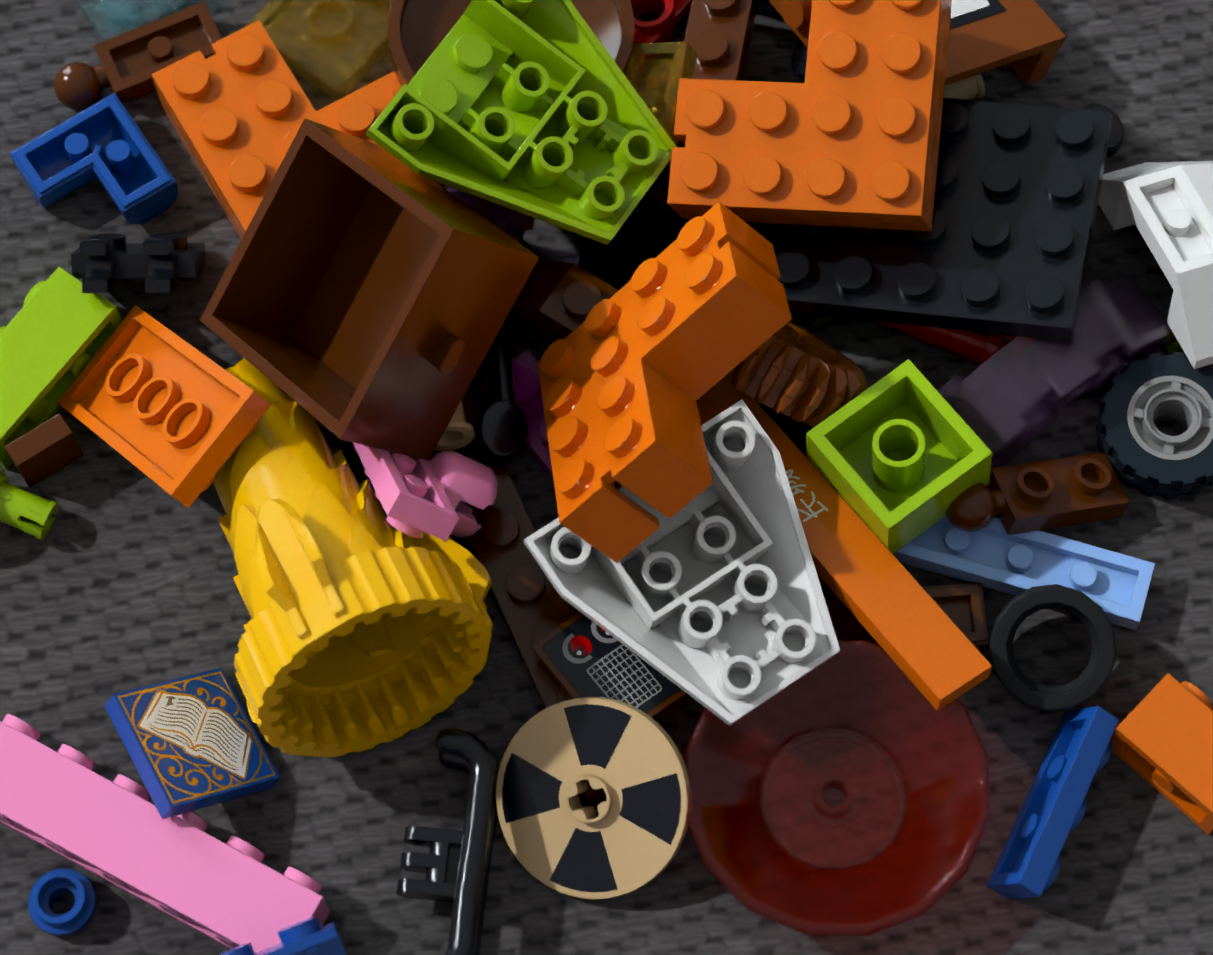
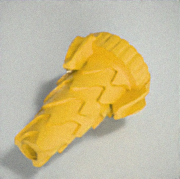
(348, 616)

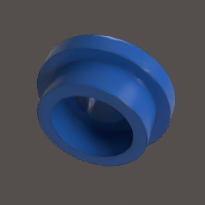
(52, 885)

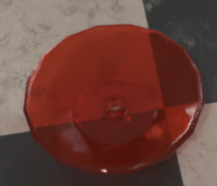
(909, 786)

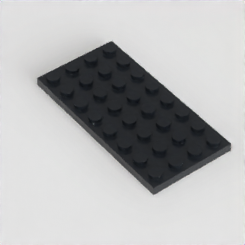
(1003, 243)

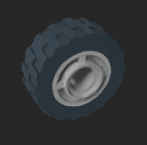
(1133, 443)

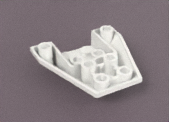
(1175, 217)
(720, 590)

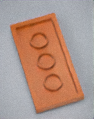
(164, 405)

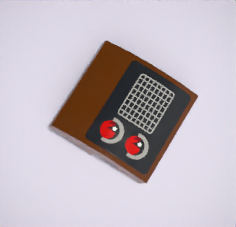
(597, 665)

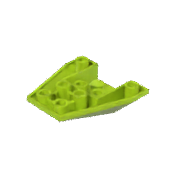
(529, 118)

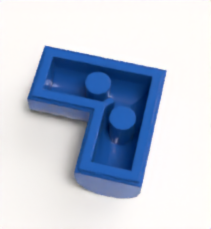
(100, 145)

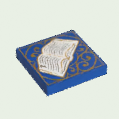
(191, 742)

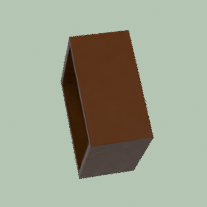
(367, 292)

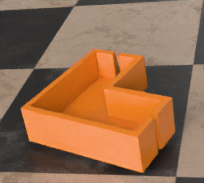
(245, 110)
(829, 151)
(631, 374)

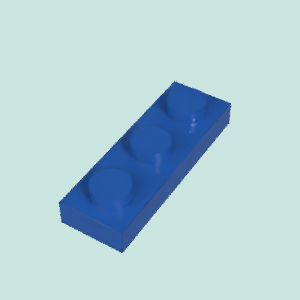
(1054, 804)

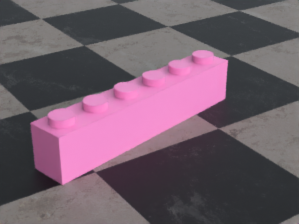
(159, 860)

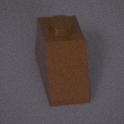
(557, 299)

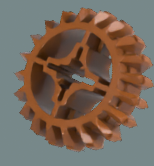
(798, 376)

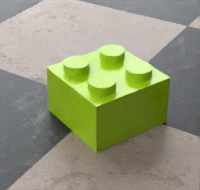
(899, 455)

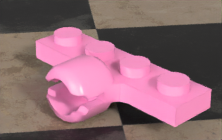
(431, 492)

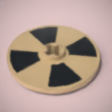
(615, 751)

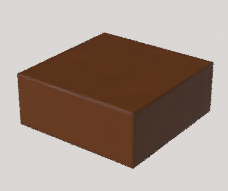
(44, 450)

